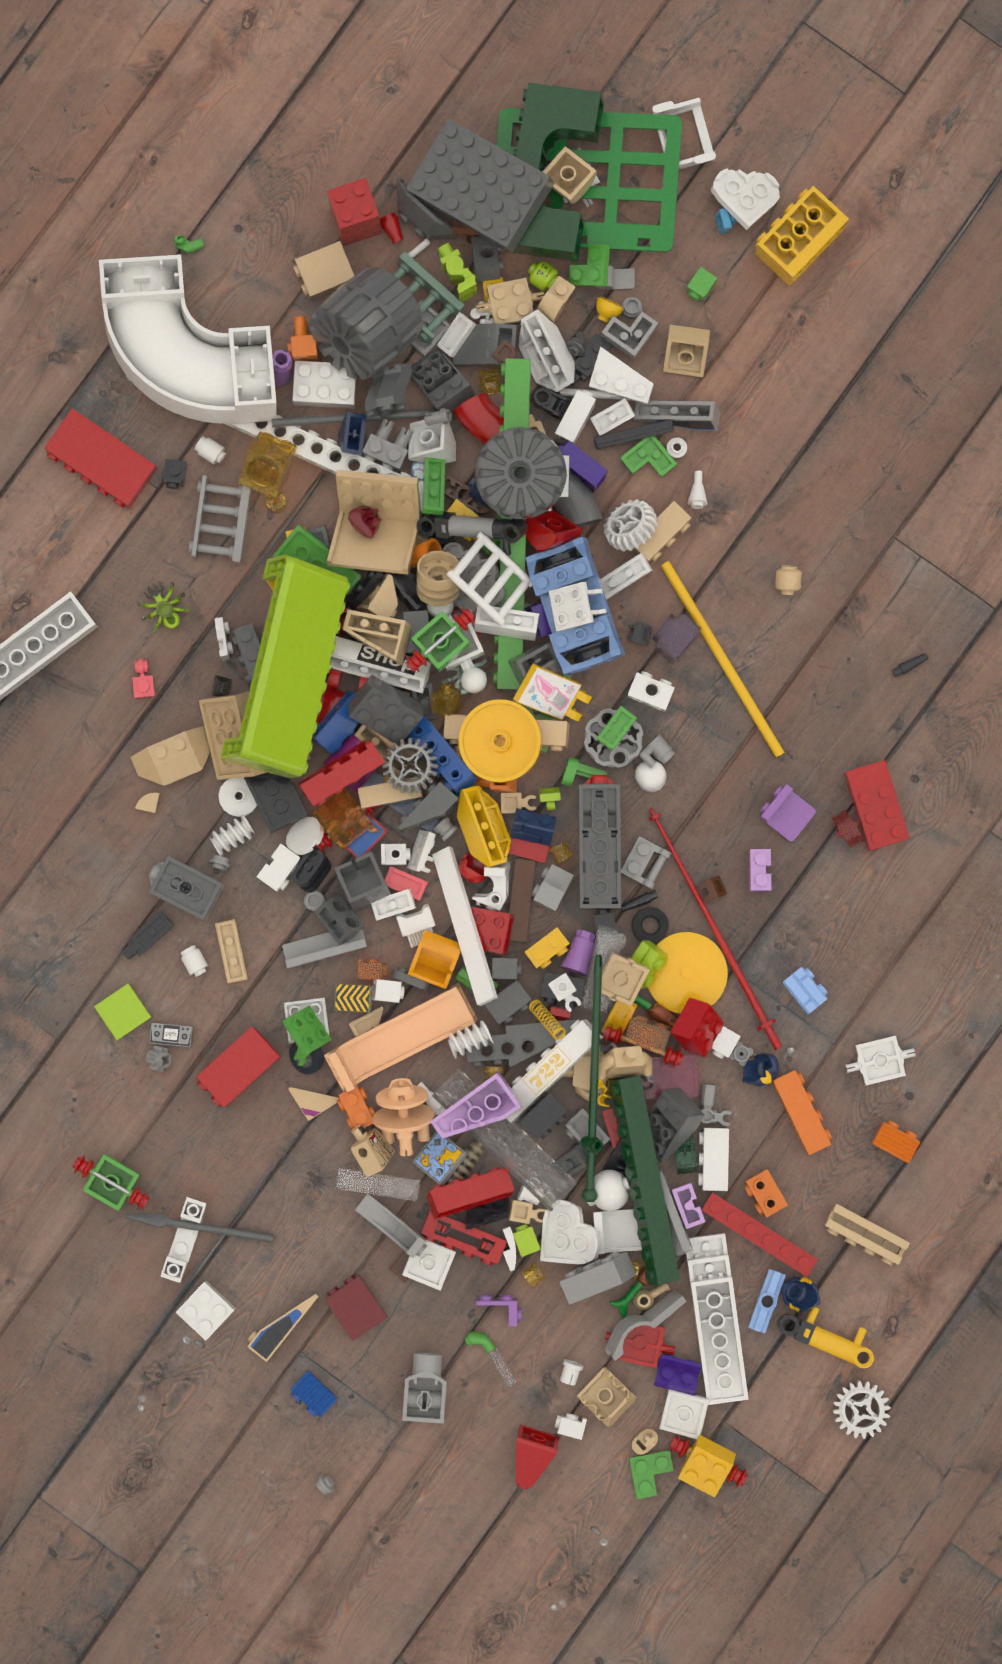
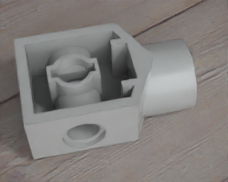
(425, 1390)

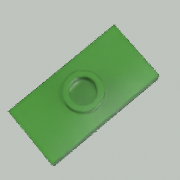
(616, 728)

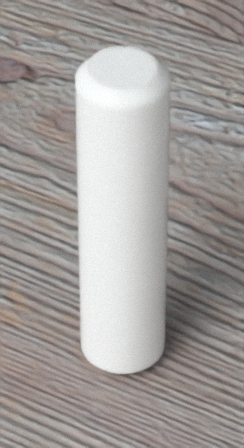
(419, 248)

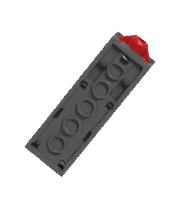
(599, 844)

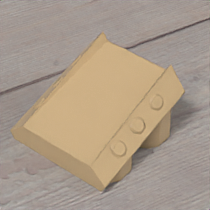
(606, 1397)

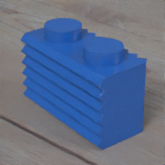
(313, 1394)

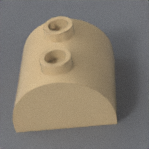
(570, 175)

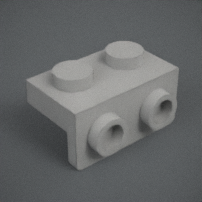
(578, 1128)

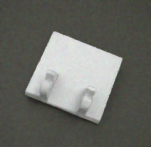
(572, 606)

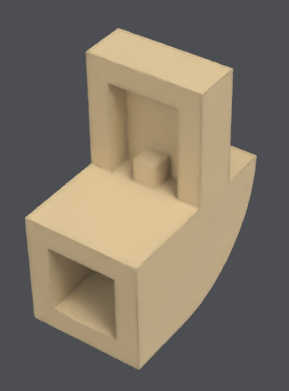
(556, 298)

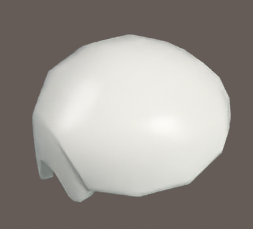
(650, 778)

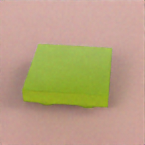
(122, 1011)

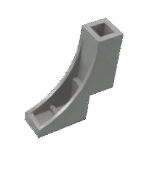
(392, 1225)

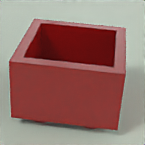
(697, 1027)

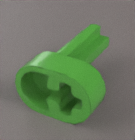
(574, 768)

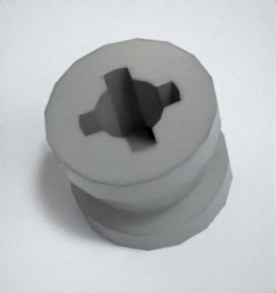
(445, 829)

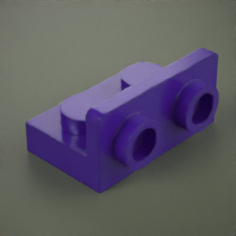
(677, 1374)

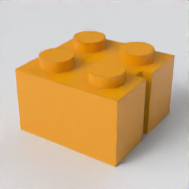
(435, 959)

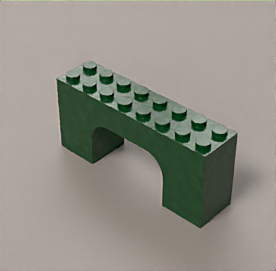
(548, 117)

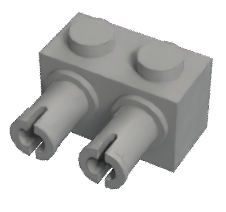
(385, 452)

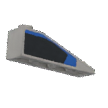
(684, 414)

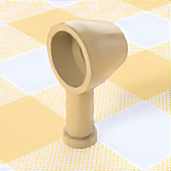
(650, 1295)

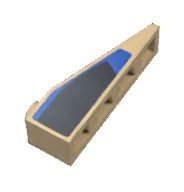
(272, 1335)

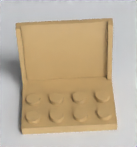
(396, 538)
(223, 721)

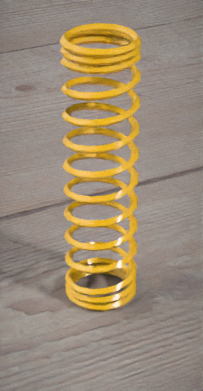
(541, 1020)

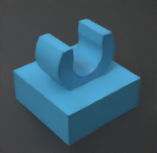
(724, 221)

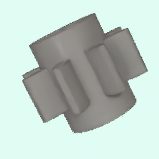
(158, 1058)

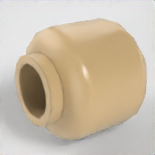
(788, 579)

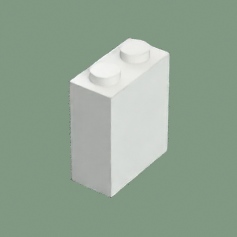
(575, 417)

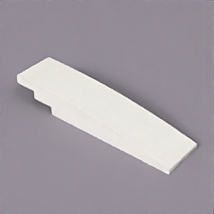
(716, 1319)

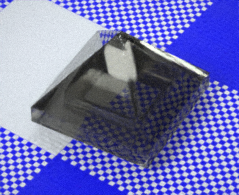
(221, 686)

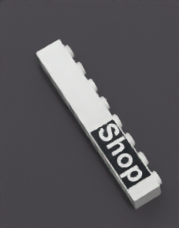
(363, 661)

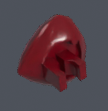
(365, 520)

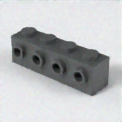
(249, 645)

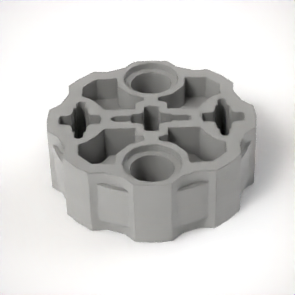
(607, 758)

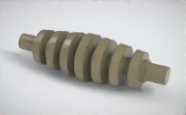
(472, 1154)

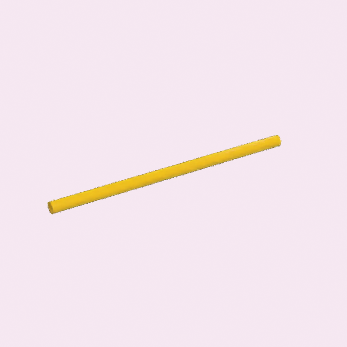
(722, 659)

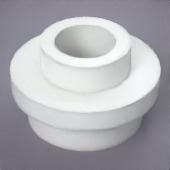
(676, 454)

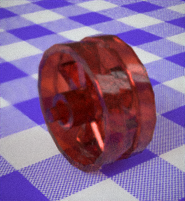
(847, 828)

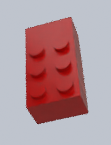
(876, 805)

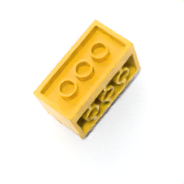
(803, 248)

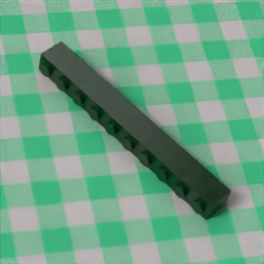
(644, 1181)

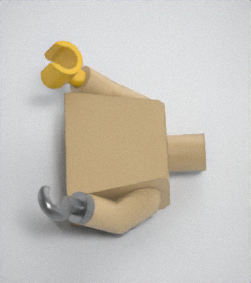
(625, 1063)
(581, 1075)

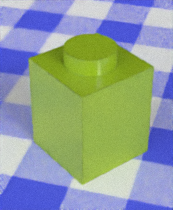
(526, 1240)

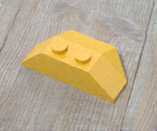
(483, 826)

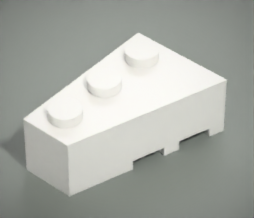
(618, 379)

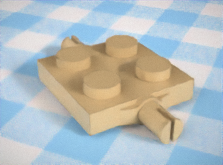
(509, 301)

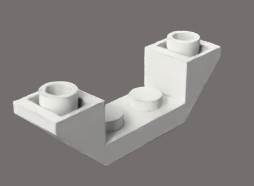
(184, 1241)

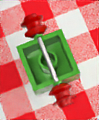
(440, 641)
(111, 1182)

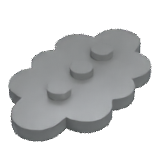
(467, 575)

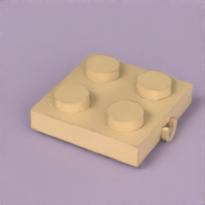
(622, 978)

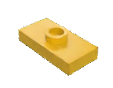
(620, 1015)

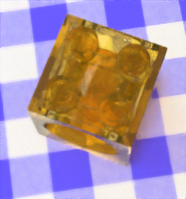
(261, 476)

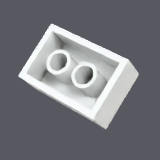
(322, 386)

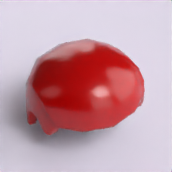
(472, 869)

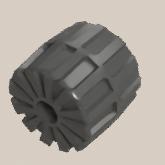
(366, 322)
(543, 479)

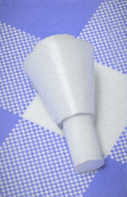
(697, 495)
(431, 1102)

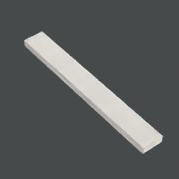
(464, 926)

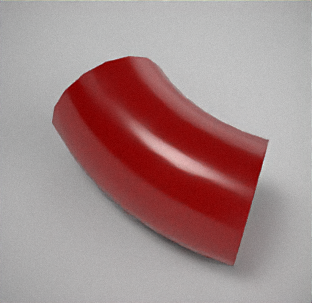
(480, 417)

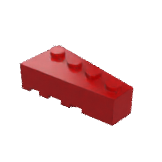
(341, 772)

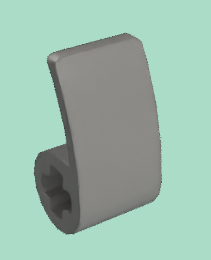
(619, 279)

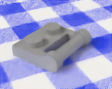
(639, 859)

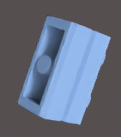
(805, 989)

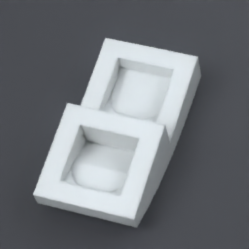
(510, 1254)

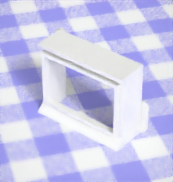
(670, 108)

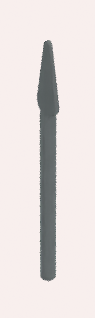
(160, 1221)

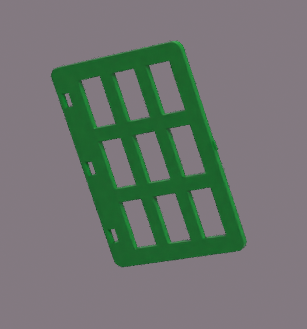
(610, 232)

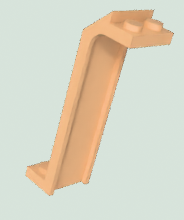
(400, 1037)

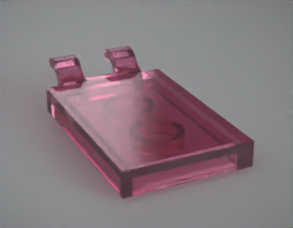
(667, 1077)

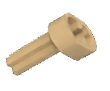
(648, 1438)

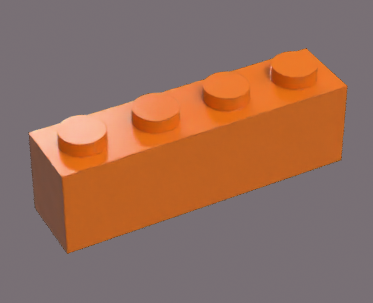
(801, 1112)

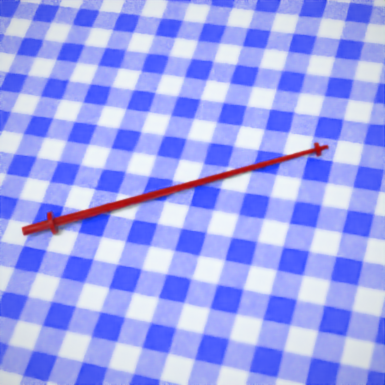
(765, 1023)

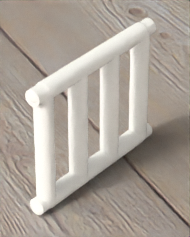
(469, 588)

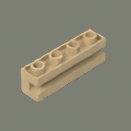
(866, 1234)

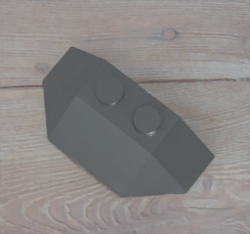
(421, 216)

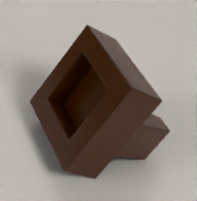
(715, 888)

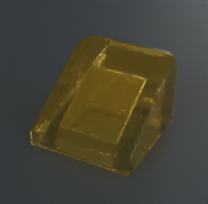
(490, 381)

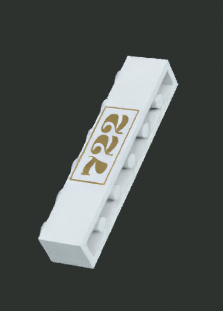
(552, 1066)

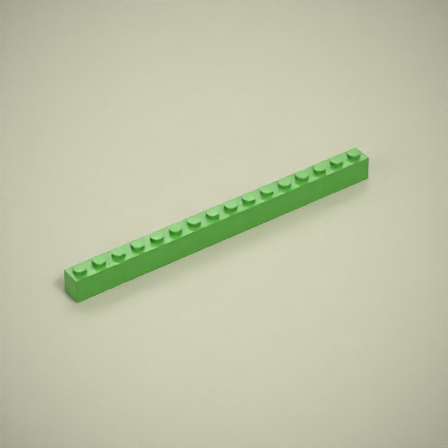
(515, 414)

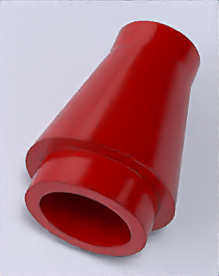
(391, 226)

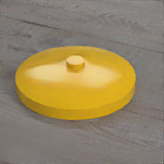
(500, 741)
(691, 970)

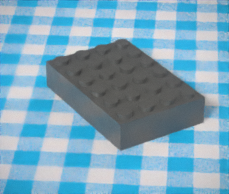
(480, 185)

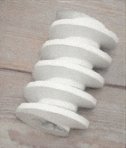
(231, 835)
(469, 1039)

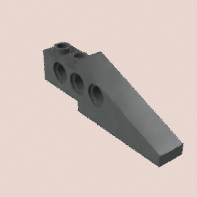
(516, 1036)

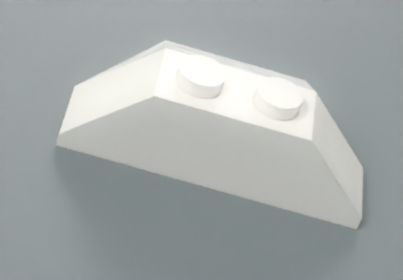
(543, 344)

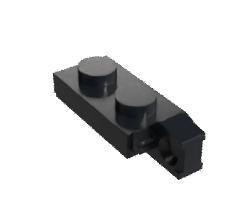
(585, 364)
(363, 589)
(148, 935)

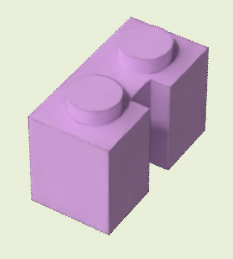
(758, 861)
(683, 1197)

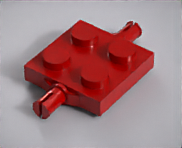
(644, 1345)

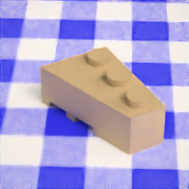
(380, 633)

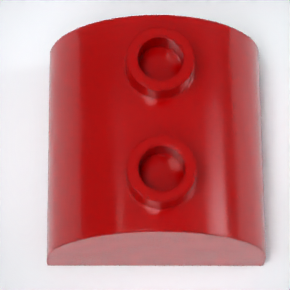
(551, 531)

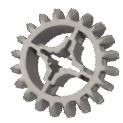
(414, 758)

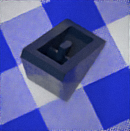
(352, 433)

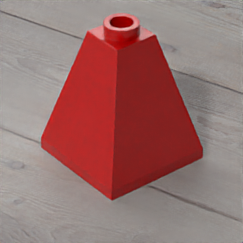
(533, 1454)

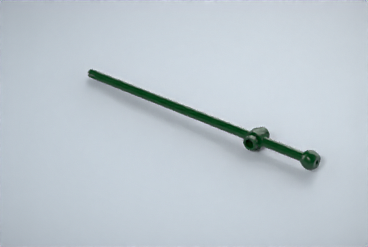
(591, 1142)

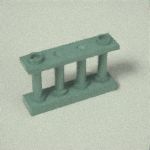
(436, 291)

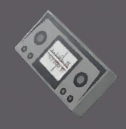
(171, 1034)

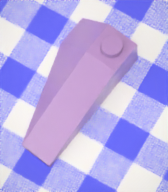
(484, 1105)

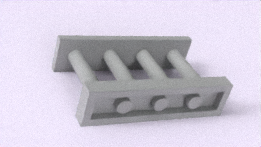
(237, 532)

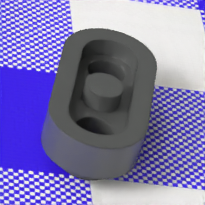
(402, 975)

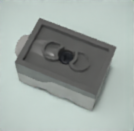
(185, 887)

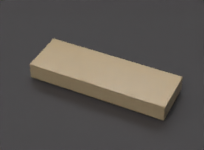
(384, 794)
(231, 951)

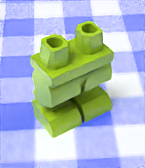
(456, 273)

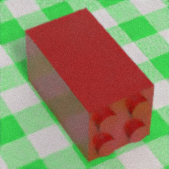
(354, 211)
(238, 1067)

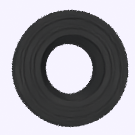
(659, 916)

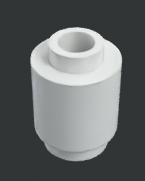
(210, 450)
(194, 961)

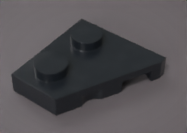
(487, 1213)

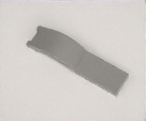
(652, 1318)

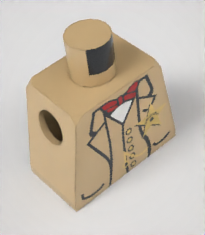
(371, 1150)

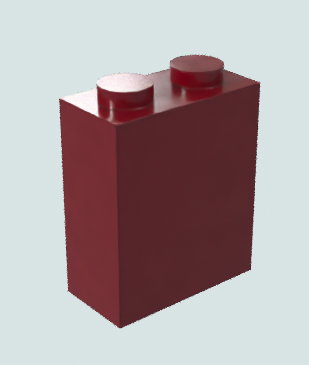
(355, 1307)

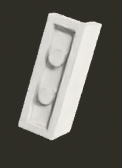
(516, 625)

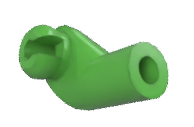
(186, 245)
(479, 1338)

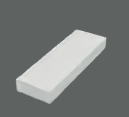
(625, 575)

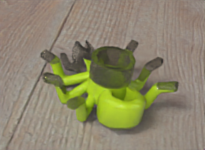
(163, 608)

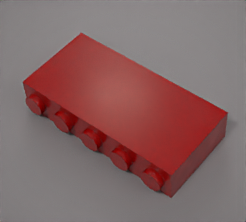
(100, 459)

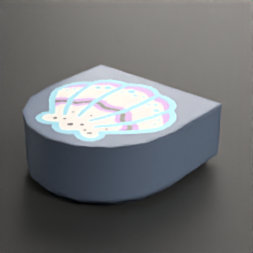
(417, 470)

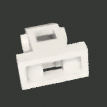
(500, 878)

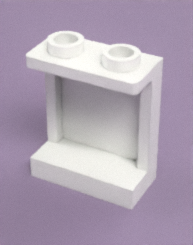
(617, 1230)

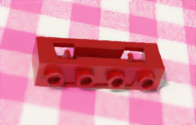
(494, 1250)

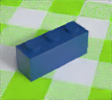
(335, 726)

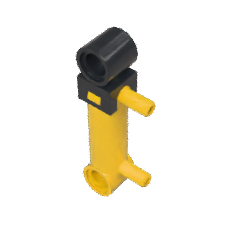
(827, 1341)

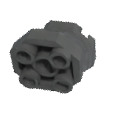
(388, 391)

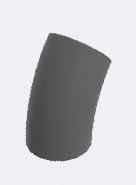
(580, 504)

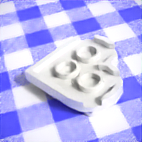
(746, 195)
(568, 1237)

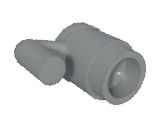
(659, 749)

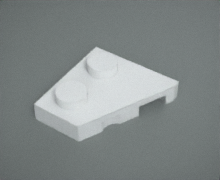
(222, 630)

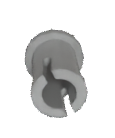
(442, 416)

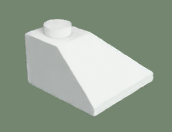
(431, 442)

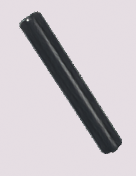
(634, 434)

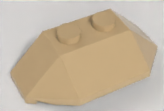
(173, 757)

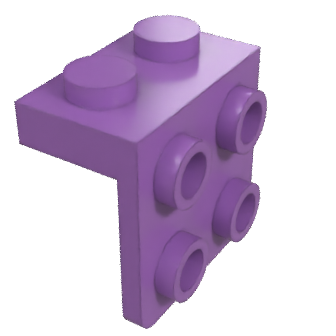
(787, 813)
(515, 1312)

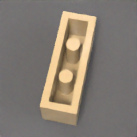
(669, 524)

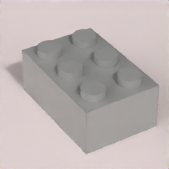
(597, 1276)

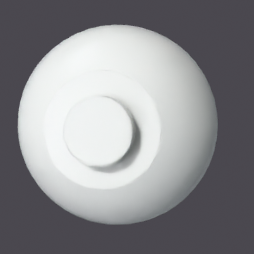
(611, 1190)

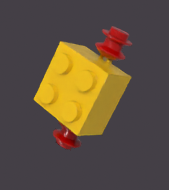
(707, 1464)

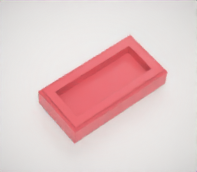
(402, 881)

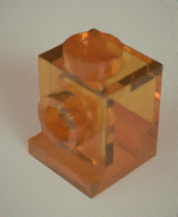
(371, 969)

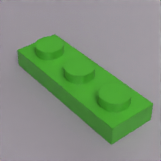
(433, 486)

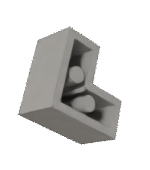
(630, 339)
(552, 888)

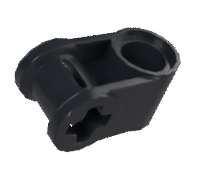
(552, 404)

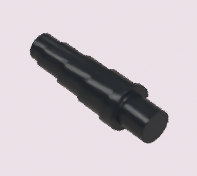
(909, 665)
(643, 899)

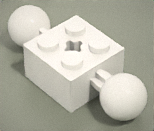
(473, 678)

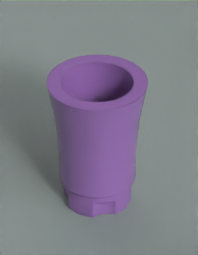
(282, 367)
(579, 953)

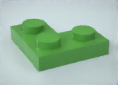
(595, 271)
(649, 451)
(644, 1469)

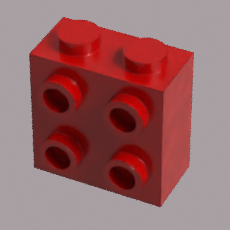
(493, 929)

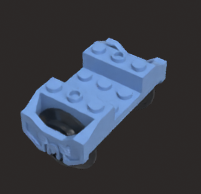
(565, 567)

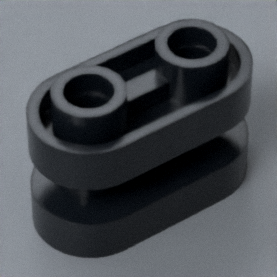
(311, 870)

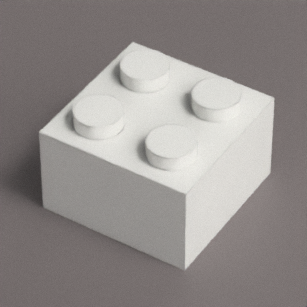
(205, 1310)

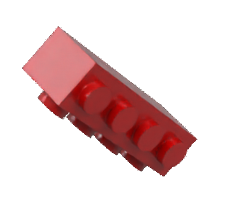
(470, 1192)

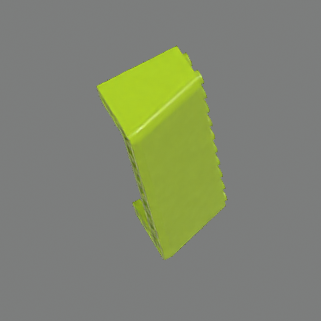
(290, 668)

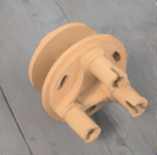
(403, 1113)

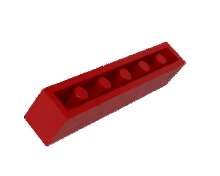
(758, 1234)

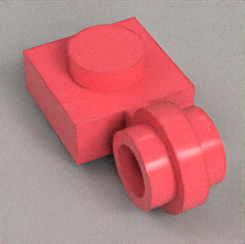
(143, 685)

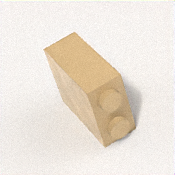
(323, 270)

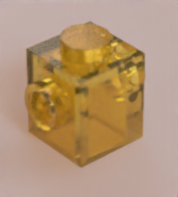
(446, 700)

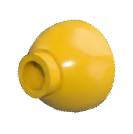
(607, 309)

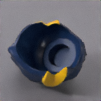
(761, 1069)
(800, 1294)

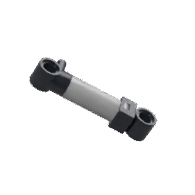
(464, 526)

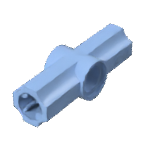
(762, 1314)

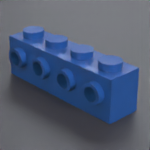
(450, 765)

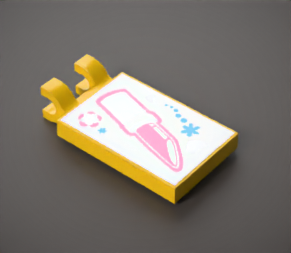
(551, 693)

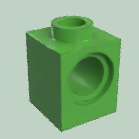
(701, 285)

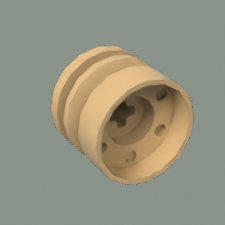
(432, 582)

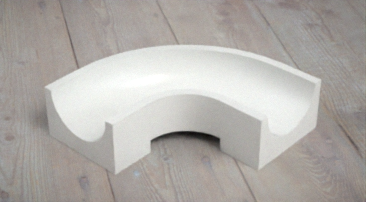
(173, 356)

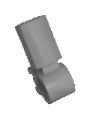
(707, 1101)

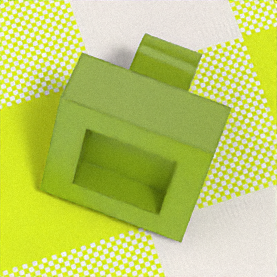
(549, 796)

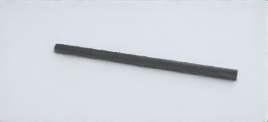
(339, 418)

